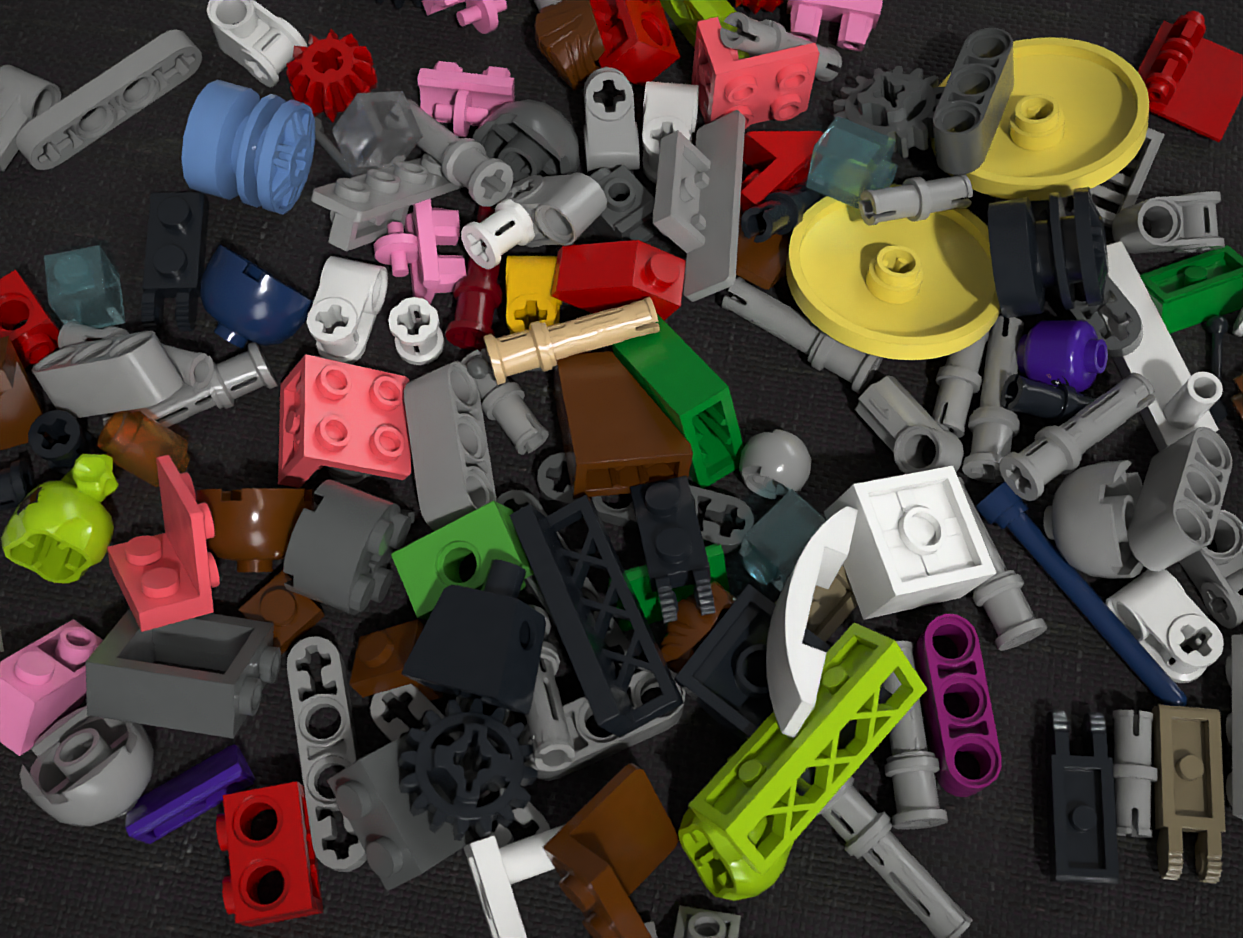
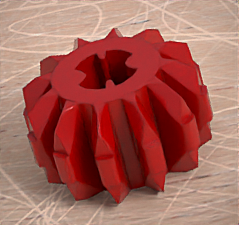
(330, 73)

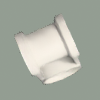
(259, 39)
(666, 110)
(346, 307)
(1165, 621)

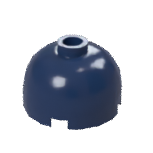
(250, 301)

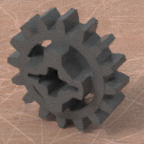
(894, 106)

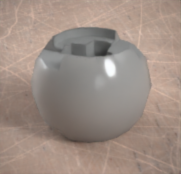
(774, 463)

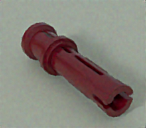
(477, 298)

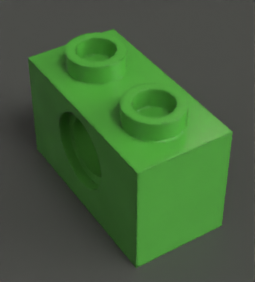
(436, 558)

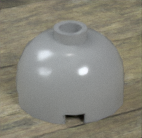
(1093, 519)
(89, 768)

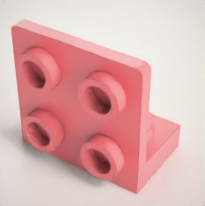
(758, 86)
(342, 420)
(169, 573)

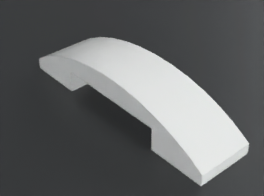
(791, 666)

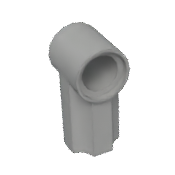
(21, 100)
(907, 427)

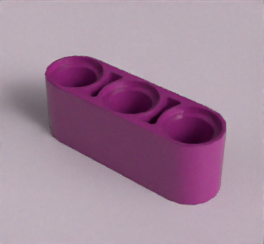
(965, 678)

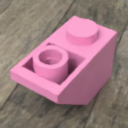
(43, 684)

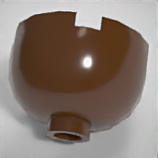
(254, 523)

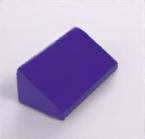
(188, 795)

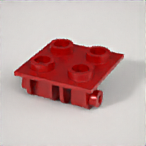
(1192, 77)

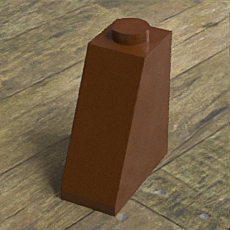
(613, 428)

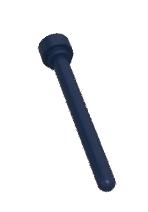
(1009, 511)

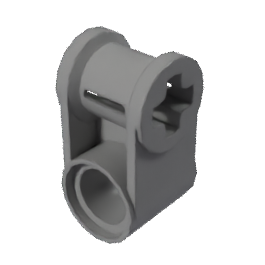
(612, 130)
(559, 206)
(1177, 223)
(1220, 573)

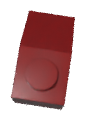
(617, 274)

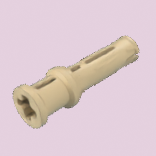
(545, 344)

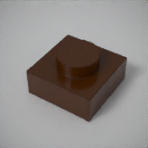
(289, 611)

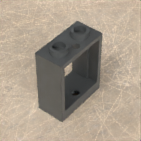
(133, 689)

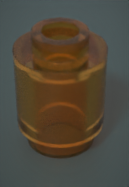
(137, 440)

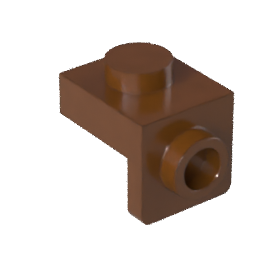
(382, 658)

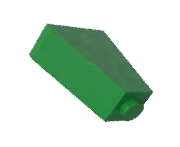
(690, 397)

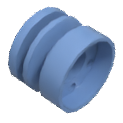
(248, 146)

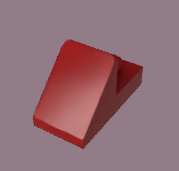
(778, 163)

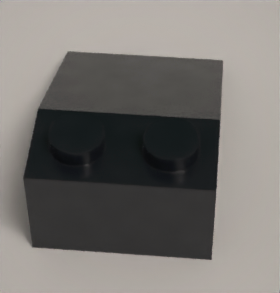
(731, 673)

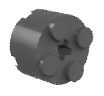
(345, 548)

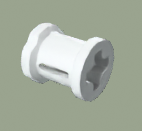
(475, 233)
(403, 326)

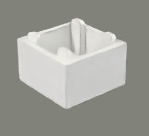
(912, 542)

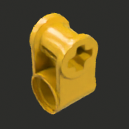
(529, 292)

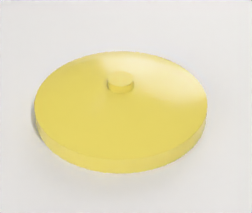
(1067, 123)
(894, 284)

